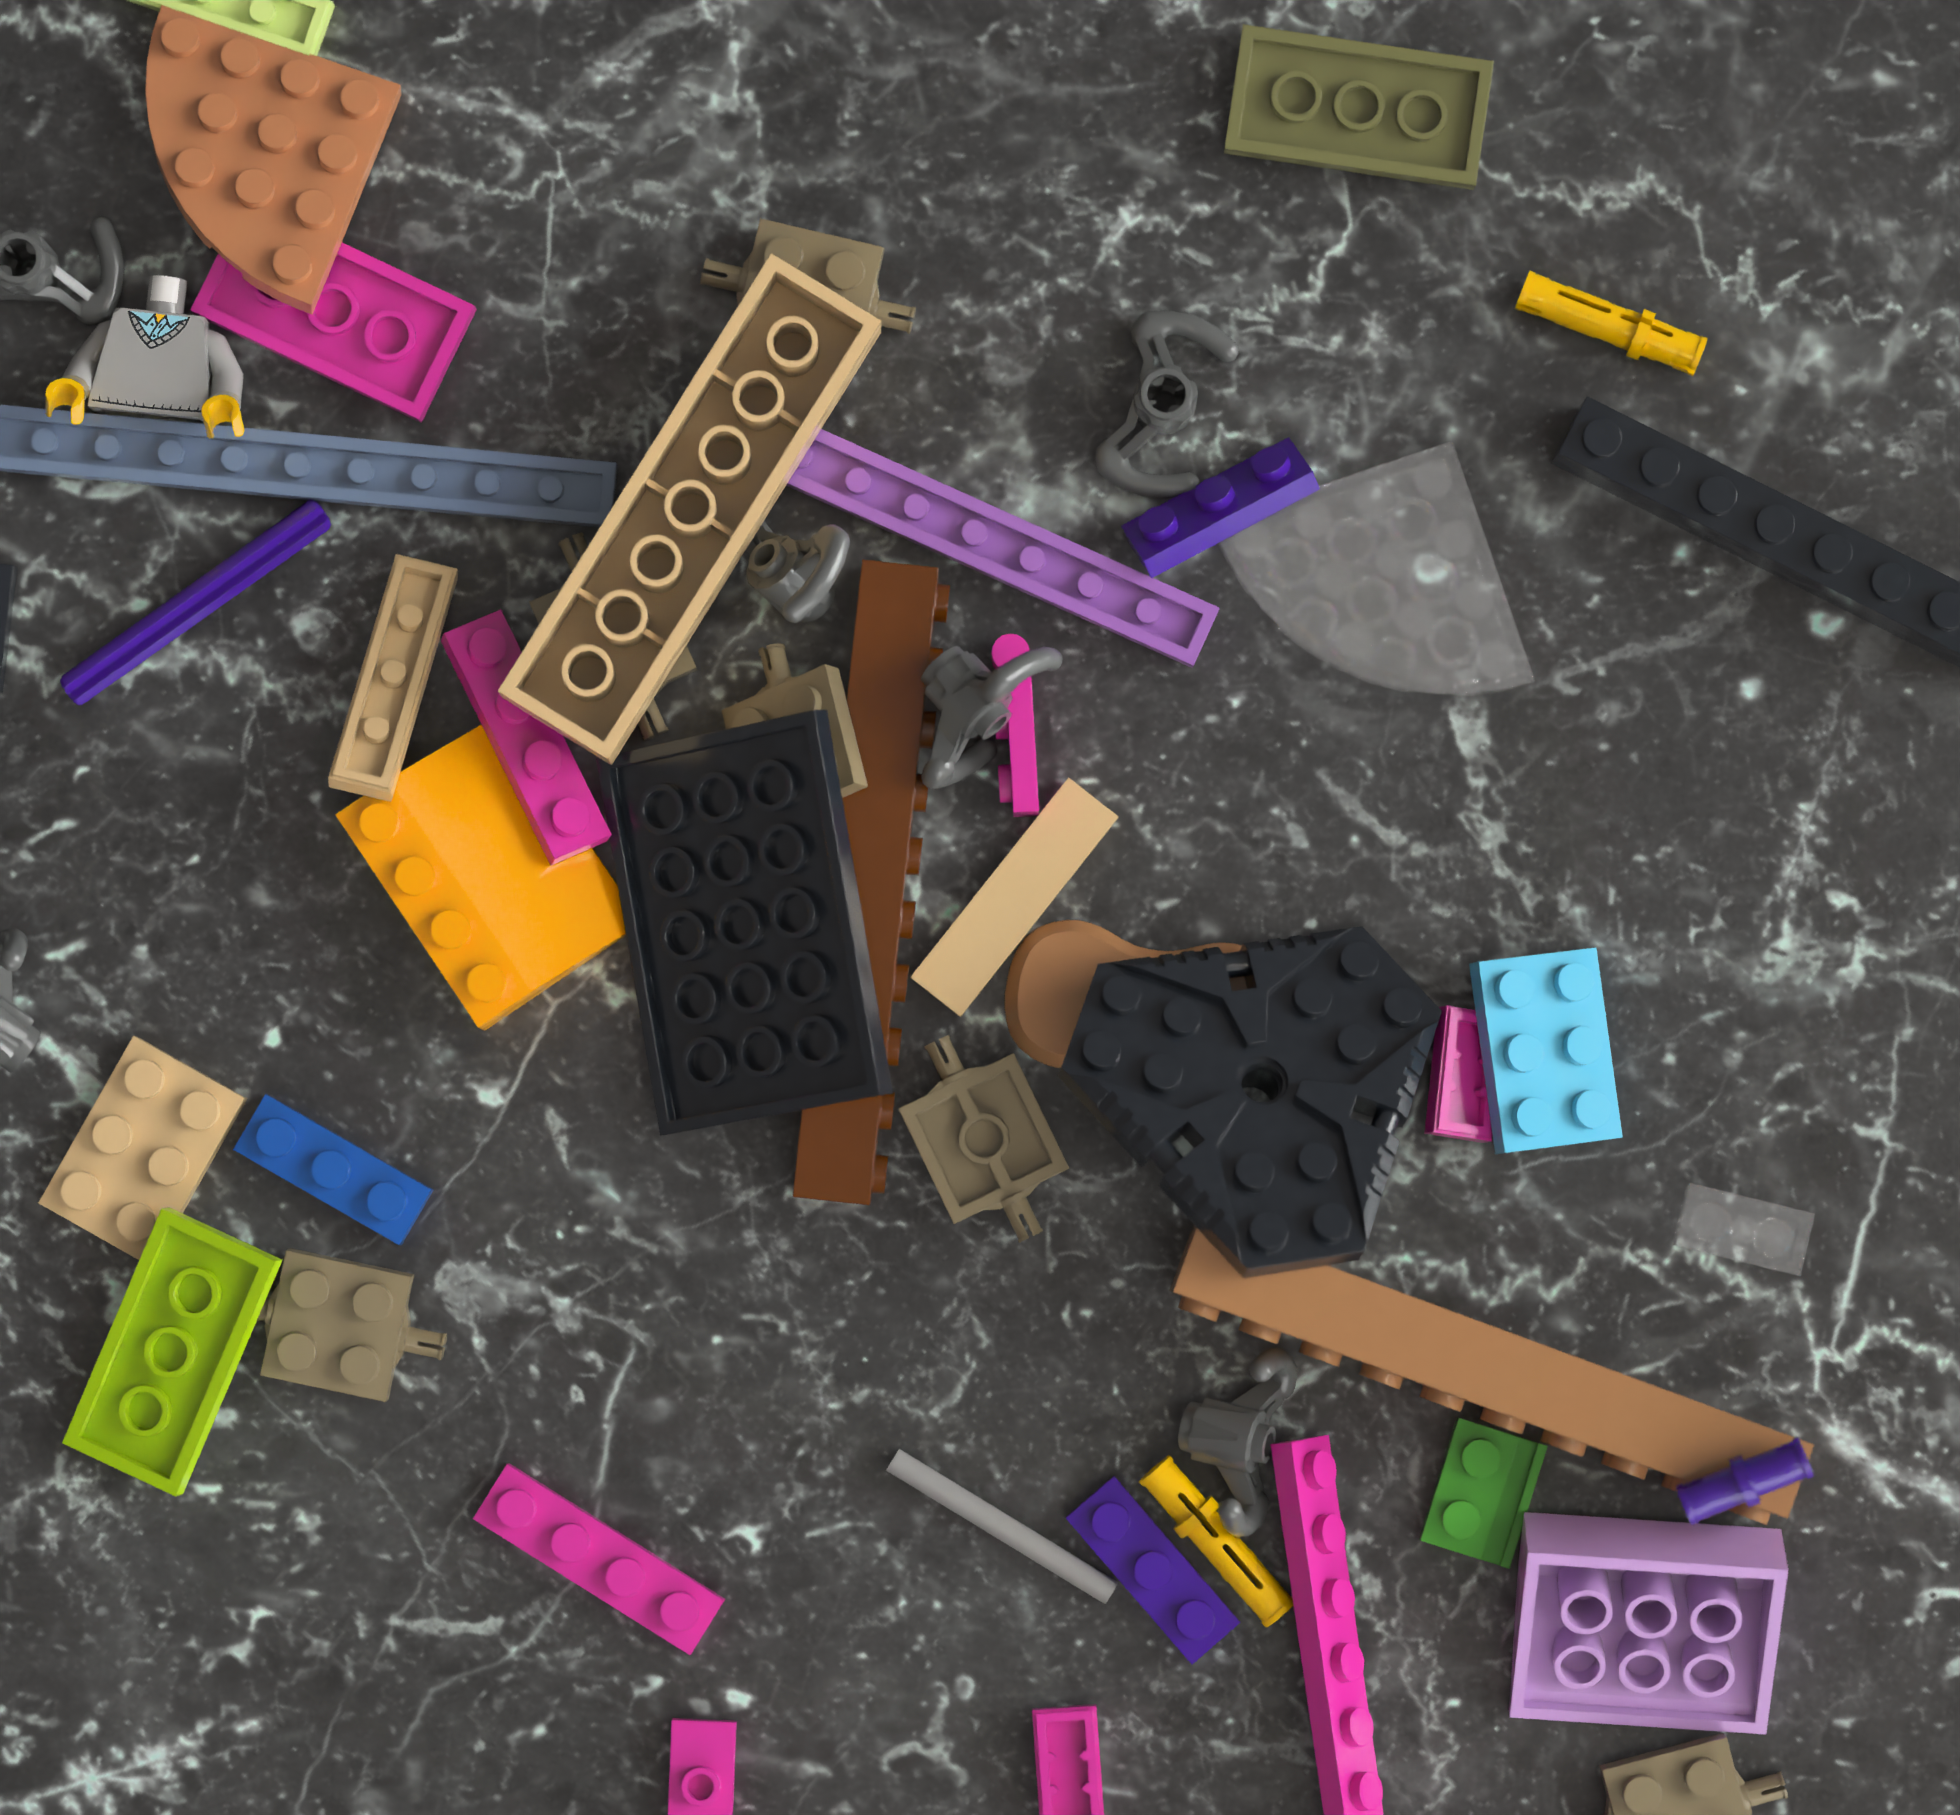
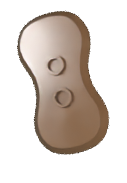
(1053, 978)

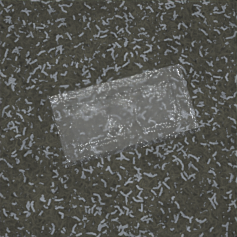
(1743, 1229)

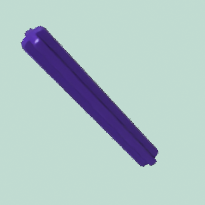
(195, 602)

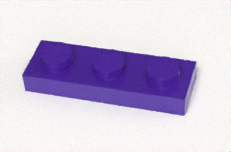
(1220, 507)
(1152, 1569)

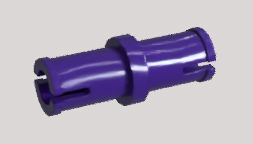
(1744, 1481)

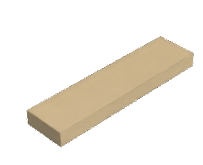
(393, 678)
(1014, 897)

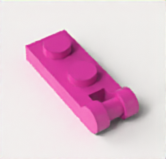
(1019, 778)

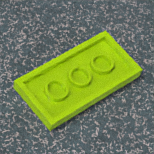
(172, 1351)

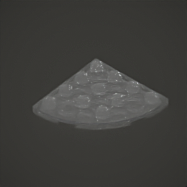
(1388, 579)

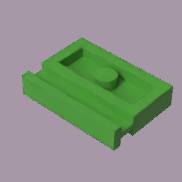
(1483, 1492)

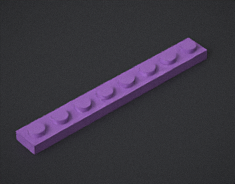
(1004, 547)

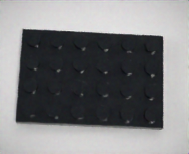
(744, 923)

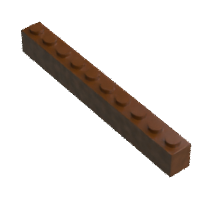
(890, 725)

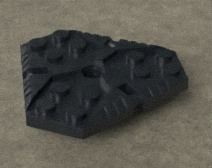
(1317, 1030)

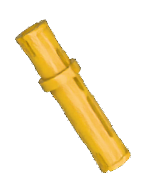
(1622, 327)
(1165, 1483)

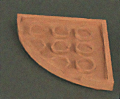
(263, 148)

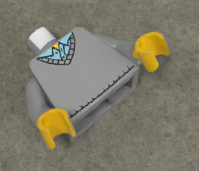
(154, 366)

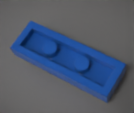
(333, 1169)

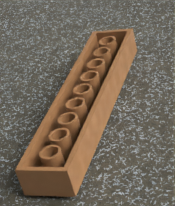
(1483, 1365)

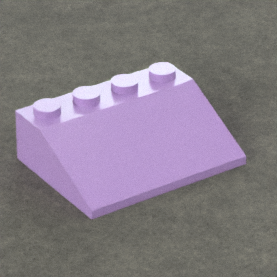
(1647, 1622)

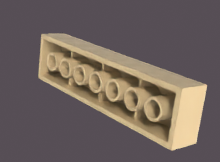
(691, 509)

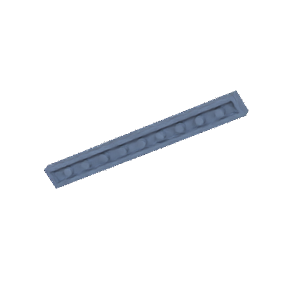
(308, 467)

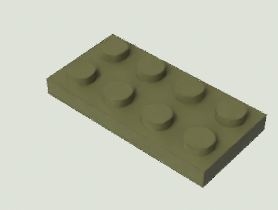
(1358, 107)

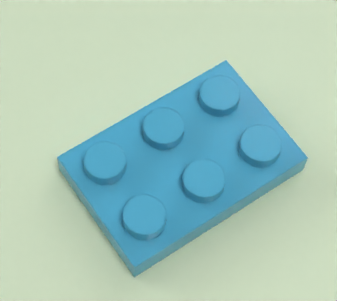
(1545, 1050)

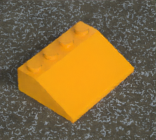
(479, 883)

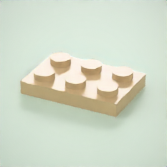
(142, 1147)

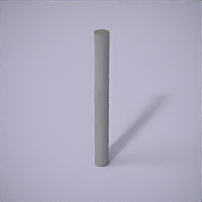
(1002, 1526)

